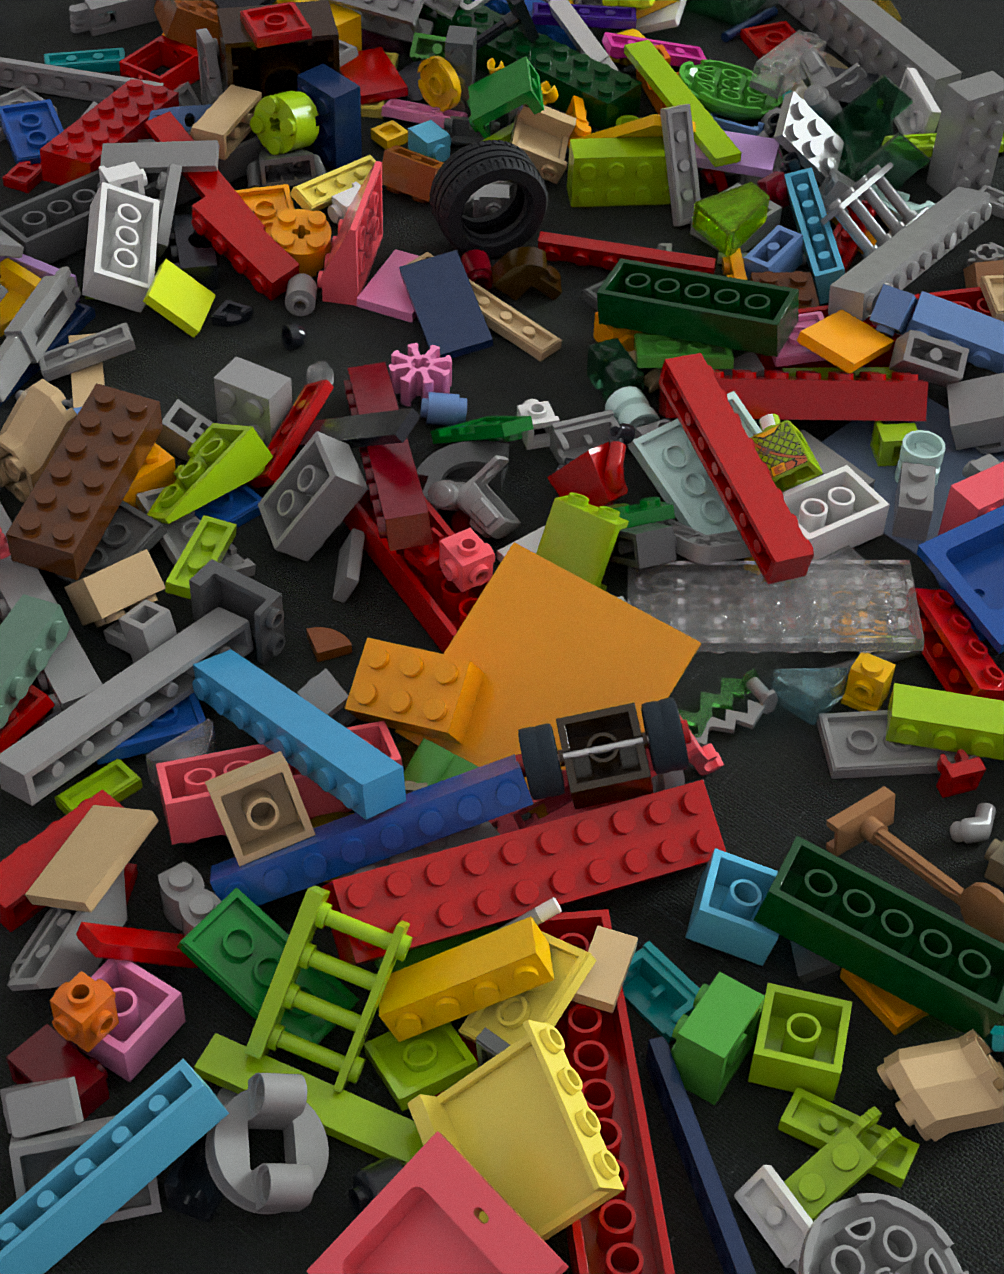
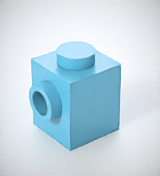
(429, 140)

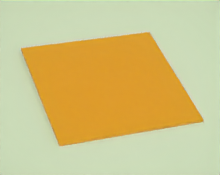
(556, 652)

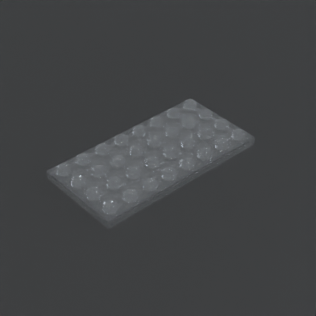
(829, 610)

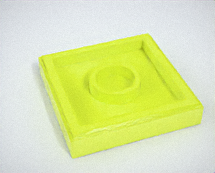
(179, 298)

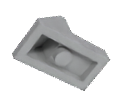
(41, 1106)

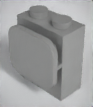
(978, 413)

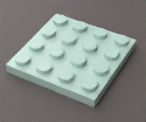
(681, 477)

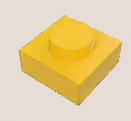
(389, 134)

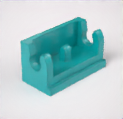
(658, 990)

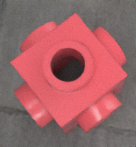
(466, 559)

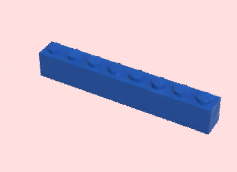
(358, 842)

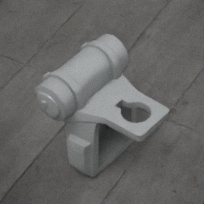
(823, 86)
(477, 500)

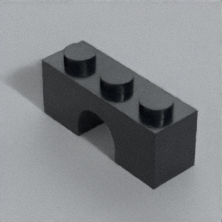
(193, 252)

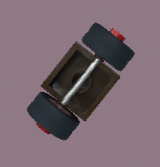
(604, 752)

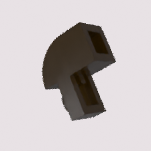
(526, 268)

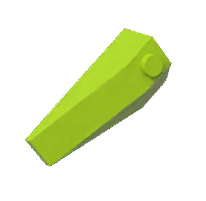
(217, 464)

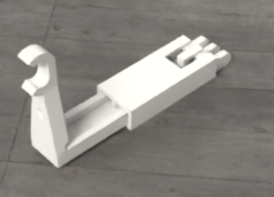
(572, 26)

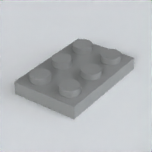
(809, 136)

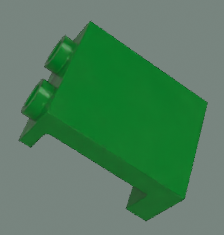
(504, 92)

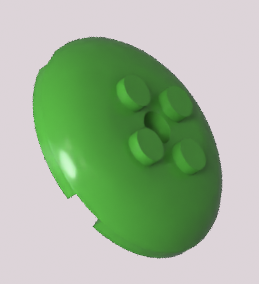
(726, 90)

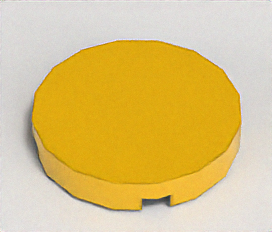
(439, 83)

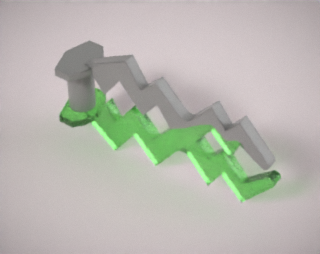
(729, 688)

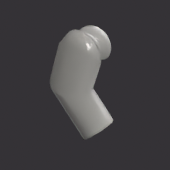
(974, 828)

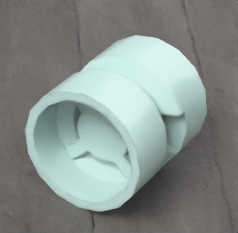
(631, 407)
(921, 448)

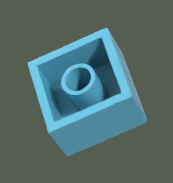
(727, 904)

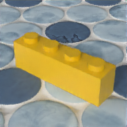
(466, 979)

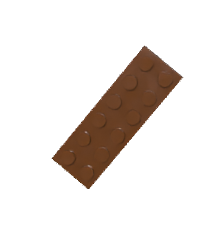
(85, 482)

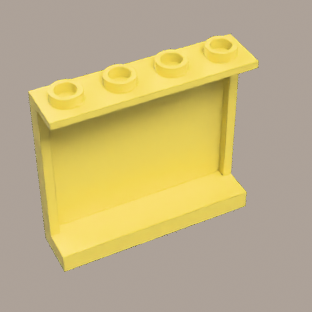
(527, 1131)

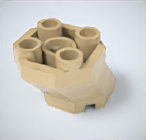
(32, 437)
(946, 1085)

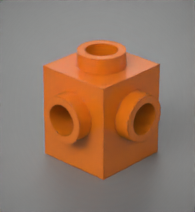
(84, 1010)

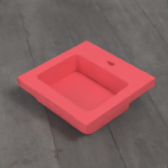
(432, 1225)

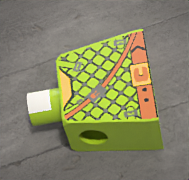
(785, 453)

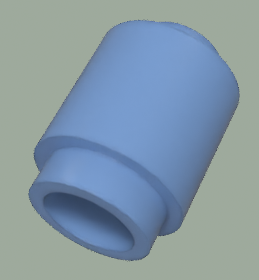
(443, 409)

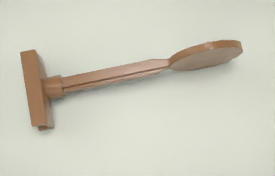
(868, 820)

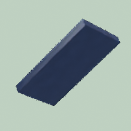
(446, 305)

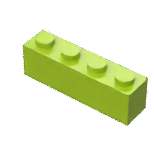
(946, 721)

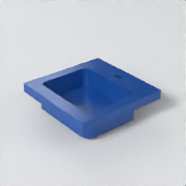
(971, 569)

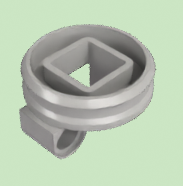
(270, 1103)

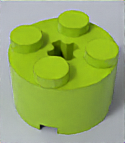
(285, 122)

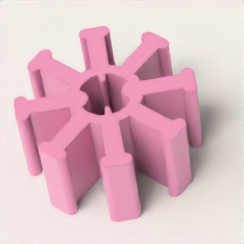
(419, 374)

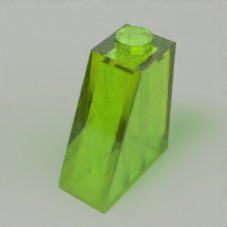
(731, 216)

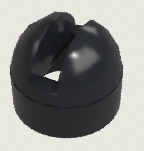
(293, 336)

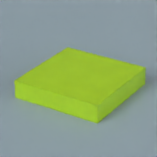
(421, 1063)

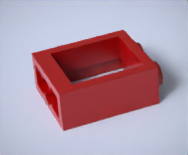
(159, 52)

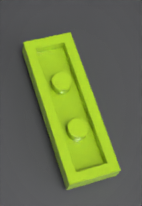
(208, 542)
(819, 1121)

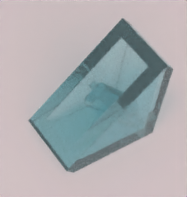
(809, 690)

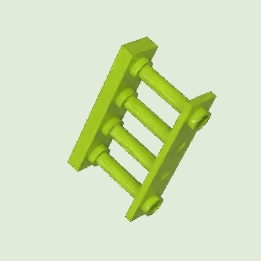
(286, 994)

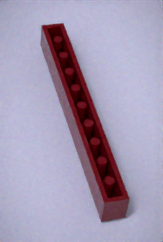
(389, 467)

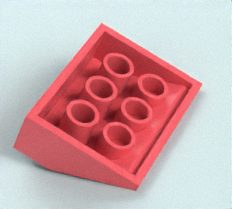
(355, 245)

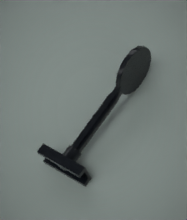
(518, 16)

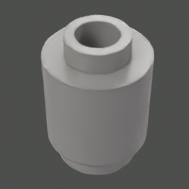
(301, 295)

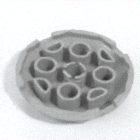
(876, 1237)

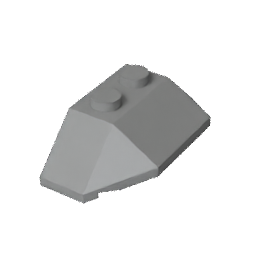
(54, 950)

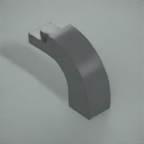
(461, 463)

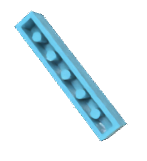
(818, 239)
(107, 1171)

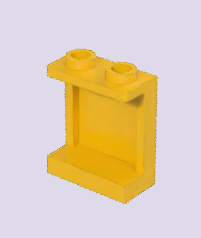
(19, 284)

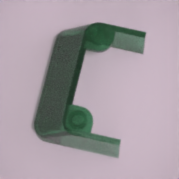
(864, 127)

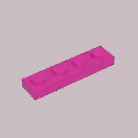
(678, 52)

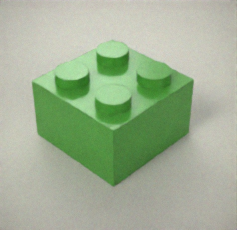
(716, 1036)

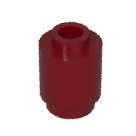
(478, 268)

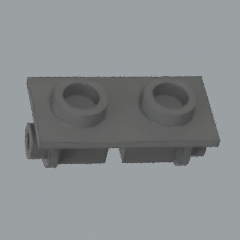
(462, 133)

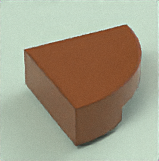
(328, 643)

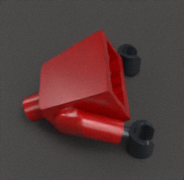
(597, 471)

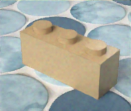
(227, 119)

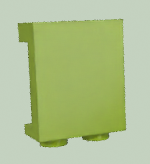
(580, 537)

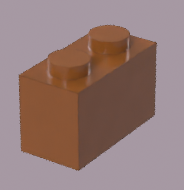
(409, 172)

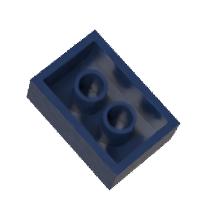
(338, 115)

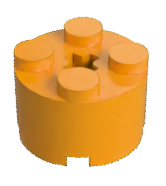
(304, 237)

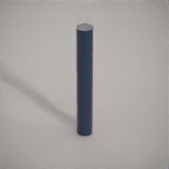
(751, 22)

